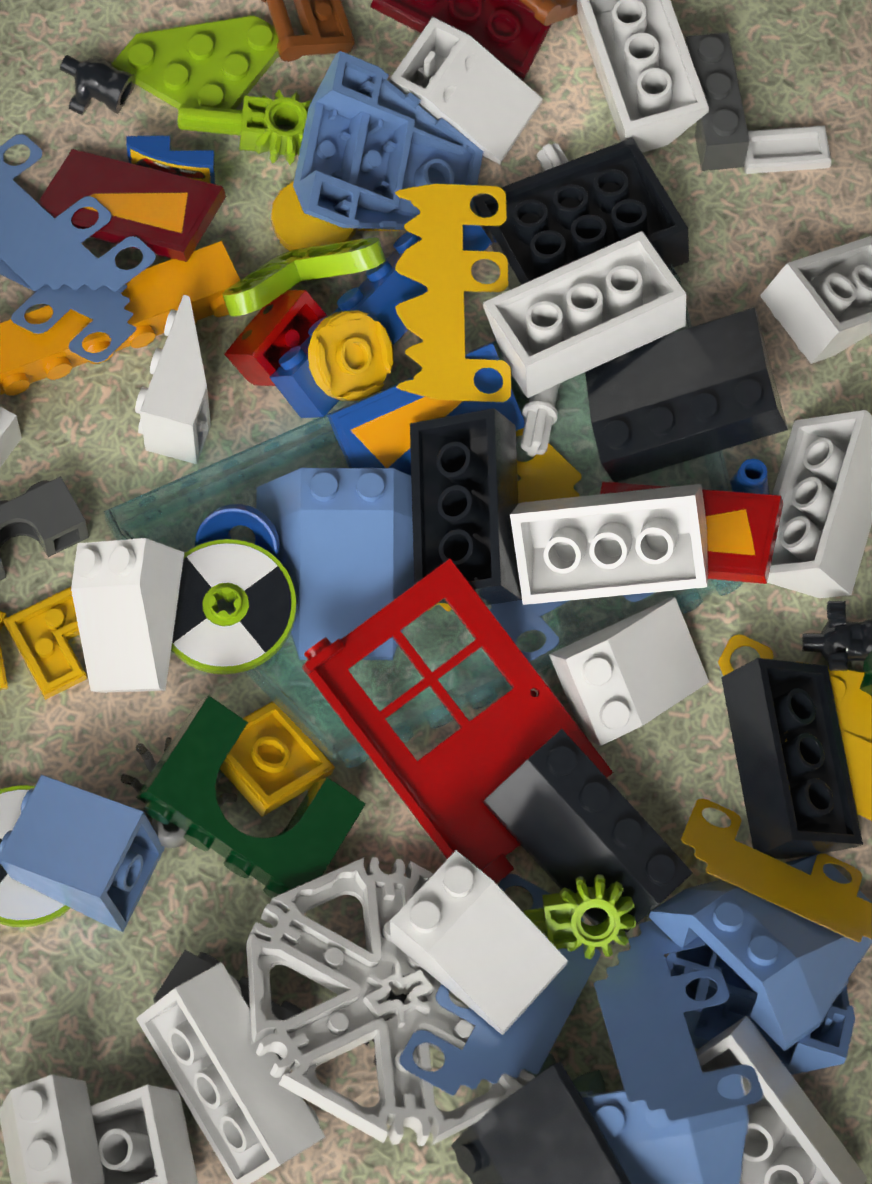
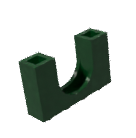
(185, 793)

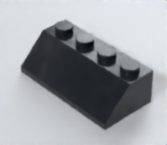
(464, 500)
(799, 788)
(584, 828)

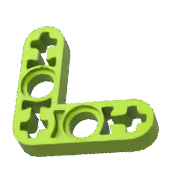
(301, 265)

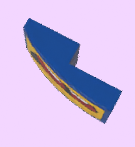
(157, 154)

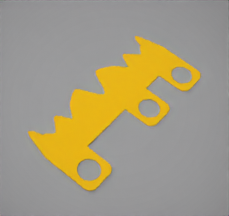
(446, 272)

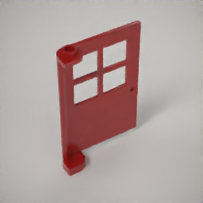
(462, 771)

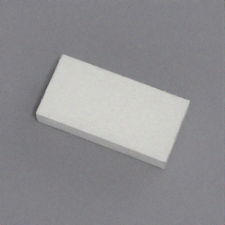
(787, 150)

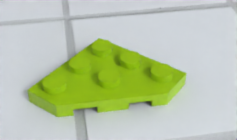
(202, 62)

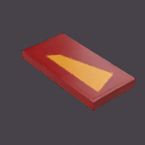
(739, 531)

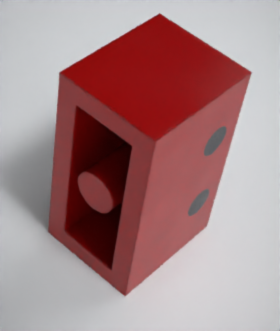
(272, 333)

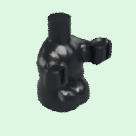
(97, 80)
(840, 639)

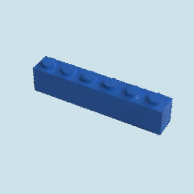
(376, 297)

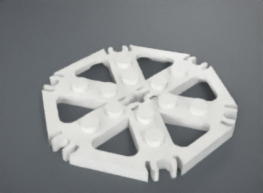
(359, 1011)

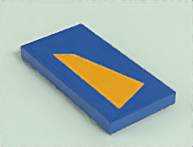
(378, 427)

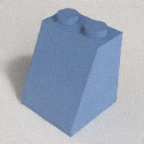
(82, 851)

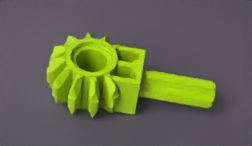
(254, 123)
(563, 912)

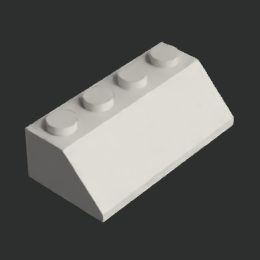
(643, 69)
(586, 313)
(825, 504)
(611, 544)
(209, 1054)
(785, 1131)
(51, 1133)

